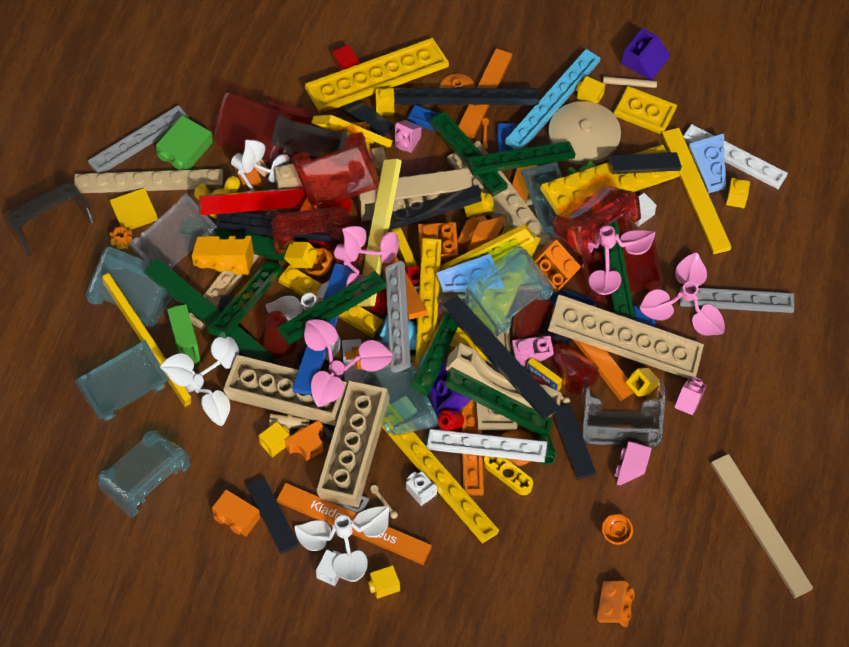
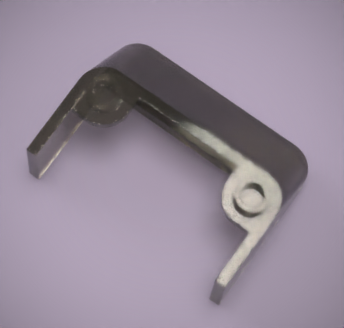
(305, 138)
(45, 200)
(621, 427)

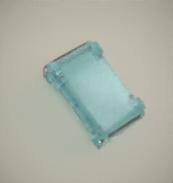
(507, 290)
(140, 291)
(122, 380)
(406, 408)
(142, 471)

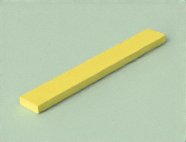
(381, 219)

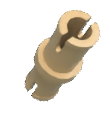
(289, 421)

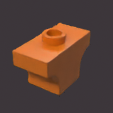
(306, 441)

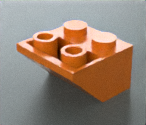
(443, 231)
(556, 264)

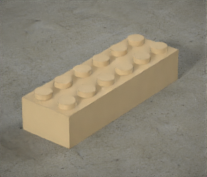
(416, 190)
(271, 388)
(353, 444)

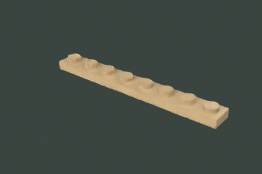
(149, 180)

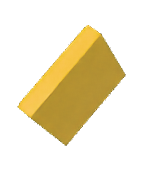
(134, 209)

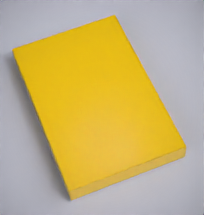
(645, 110)

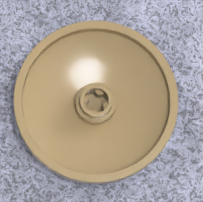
(589, 128)

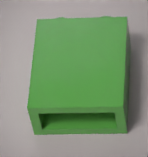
(184, 144)
(183, 332)

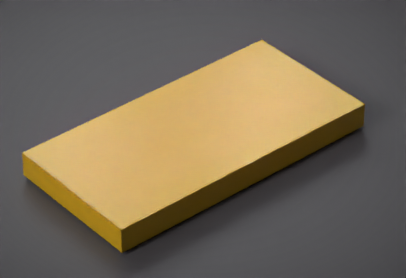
(336, 124)

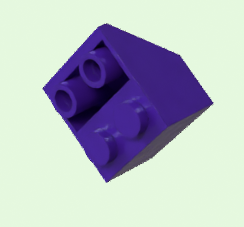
(645, 54)

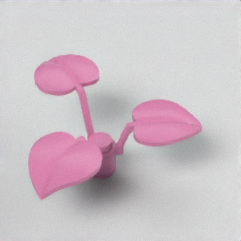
(353, 241)
(634, 242)
(692, 274)
(328, 385)

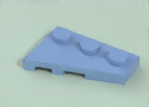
(710, 162)
(460, 276)

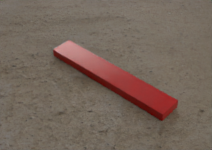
(251, 201)

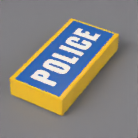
(537, 369)

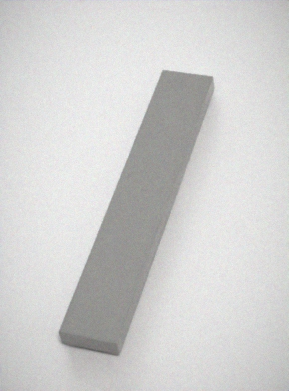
(136, 141)
(743, 300)
(397, 316)

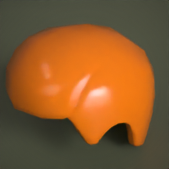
(322, 262)
(617, 529)

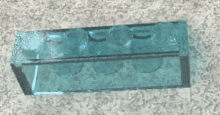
(533, 179)

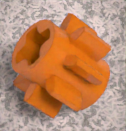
(121, 237)

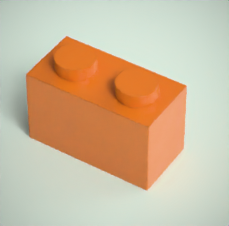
(235, 513)

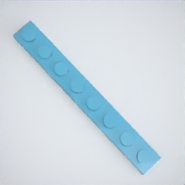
(552, 100)

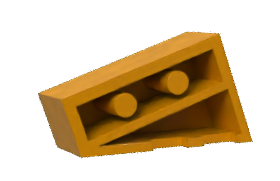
(224, 254)

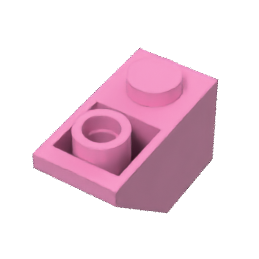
(407, 135)
(536, 348)
(690, 395)
(634, 462)

